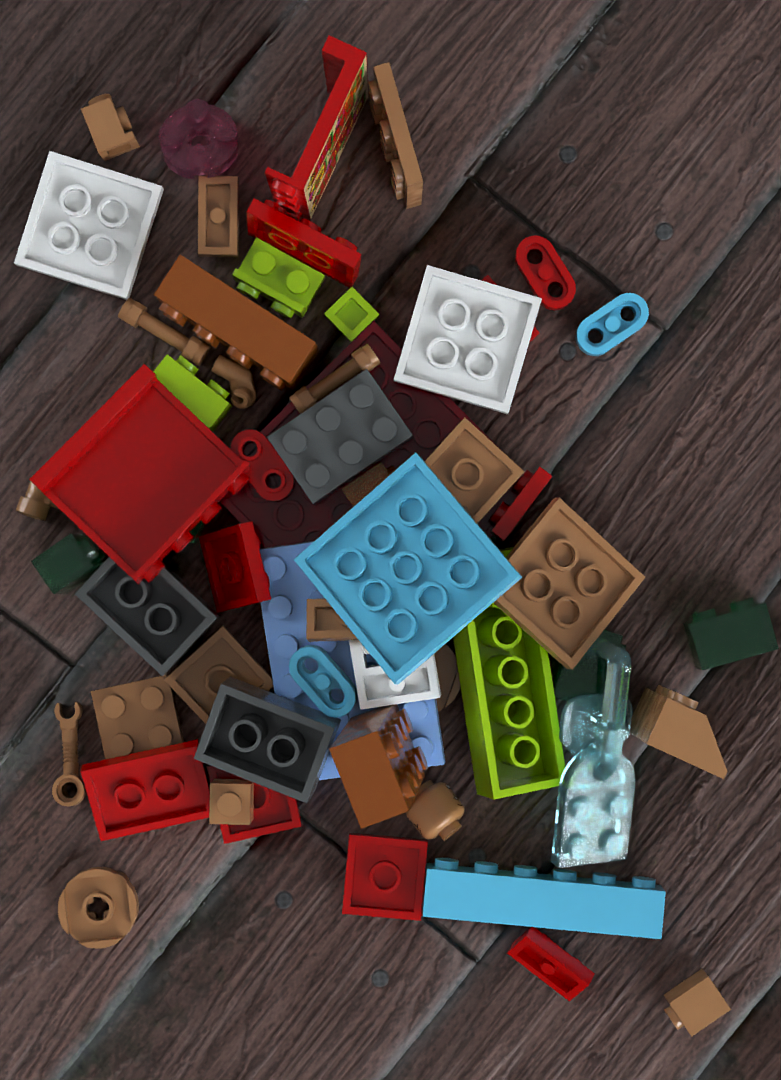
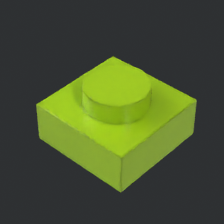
(351, 314)

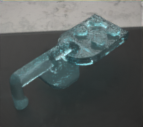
(598, 780)

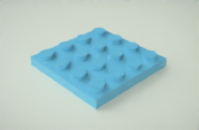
(407, 568)

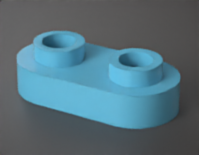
(611, 325)
(320, 682)

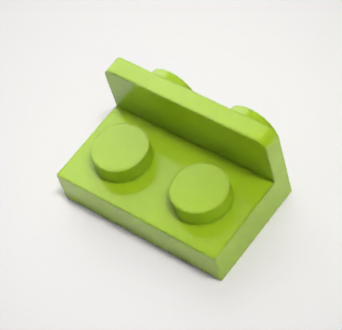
(278, 278)

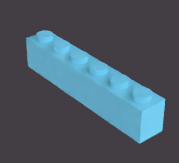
(543, 900)

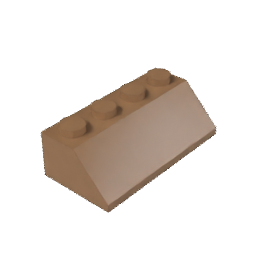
(675, 727)

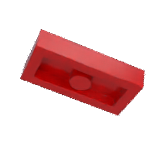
(507, 515)
(551, 963)

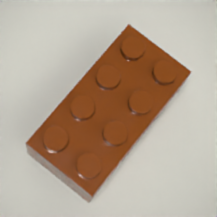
(235, 322)
(379, 764)

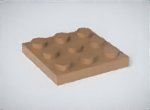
(395, 136)
(567, 584)

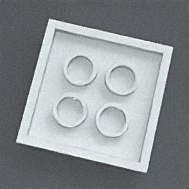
(89, 225)
(467, 339)

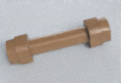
(136, 315)
(362, 359)

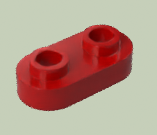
(547, 272)
(263, 464)

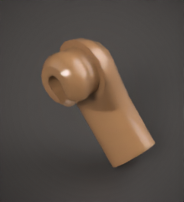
(240, 381)

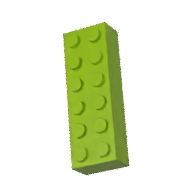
(508, 706)

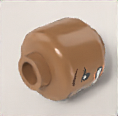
(436, 811)

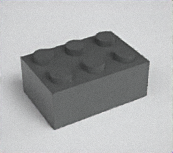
(340, 437)
(153, 618)
(267, 739)

